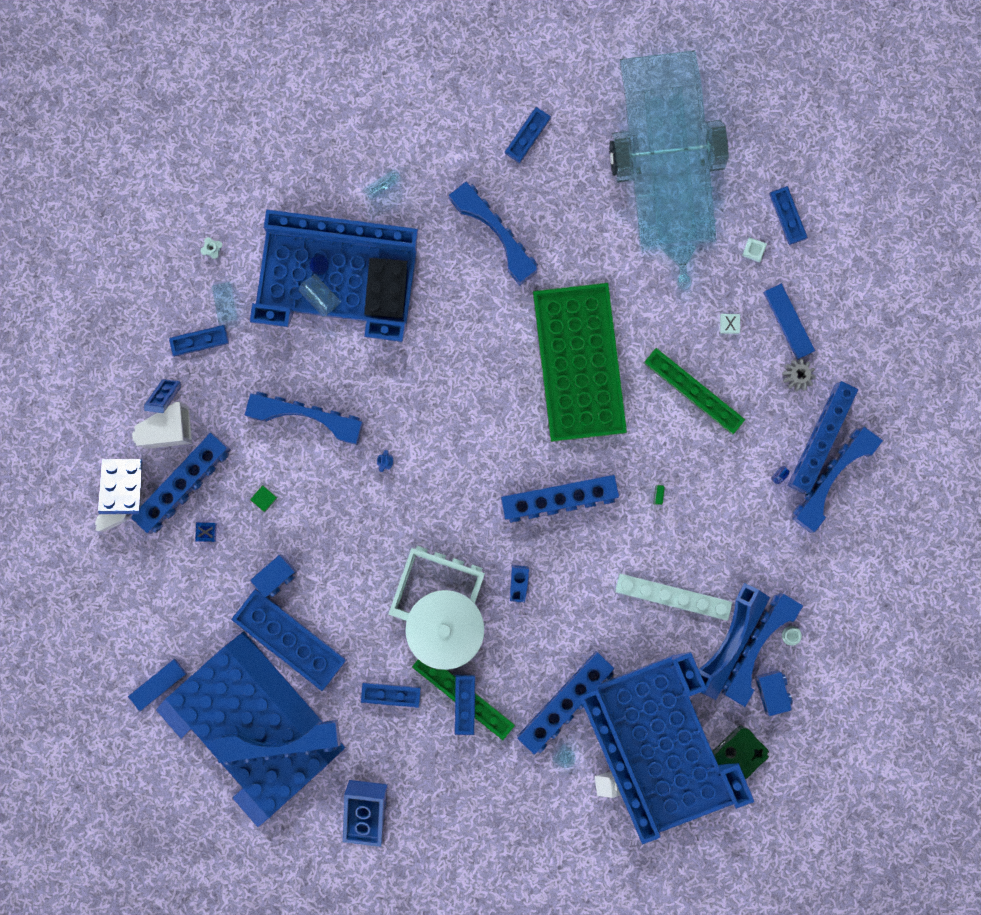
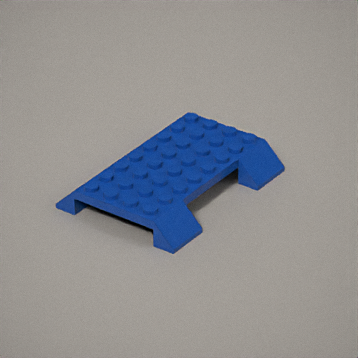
(347, 246)
(249, 696)
(660, 747)

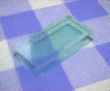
(224, 302)

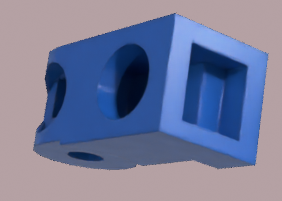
(519, 583)

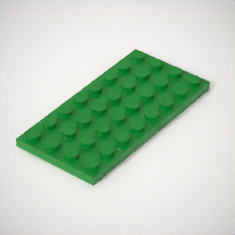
(579, 362)

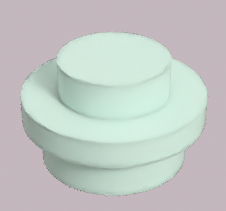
(791, 635)

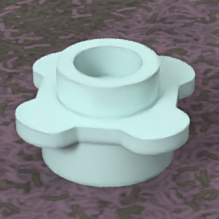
(214, 253)

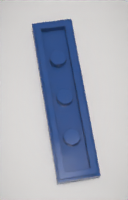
(789, 321)

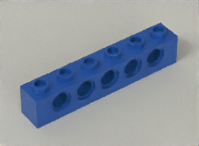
(822, 437)
(606, 483)
(171, 484)
(538, 744)

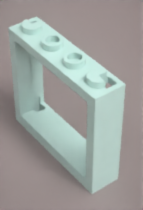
(439, 558)

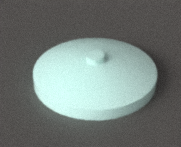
(445, 629)

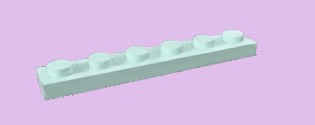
(673, 597)

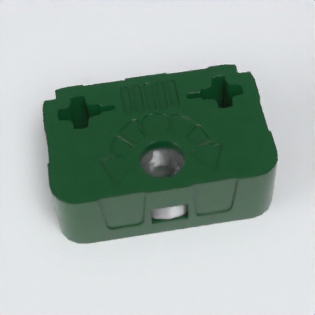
(743, 752)

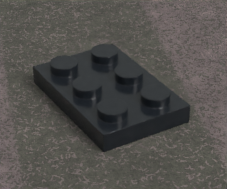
(386, 288)

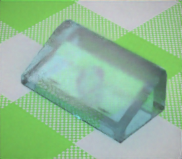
(382, 184)
(319, 295)

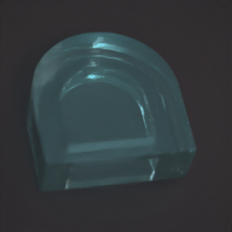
(564, 757)

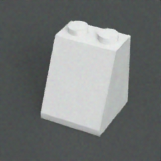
(165, 428)

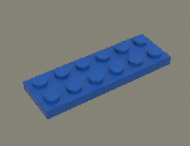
(289, 639)

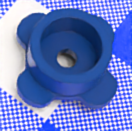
(385, 461)

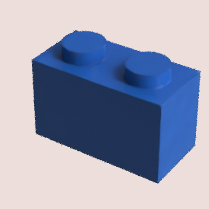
(274, 576)
(774, 693)

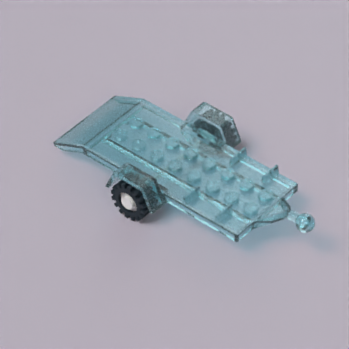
(667, 154)

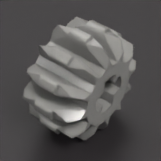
(792, 373)

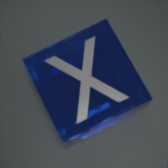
(205, 532)

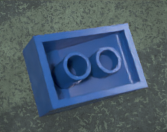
(364, 812)

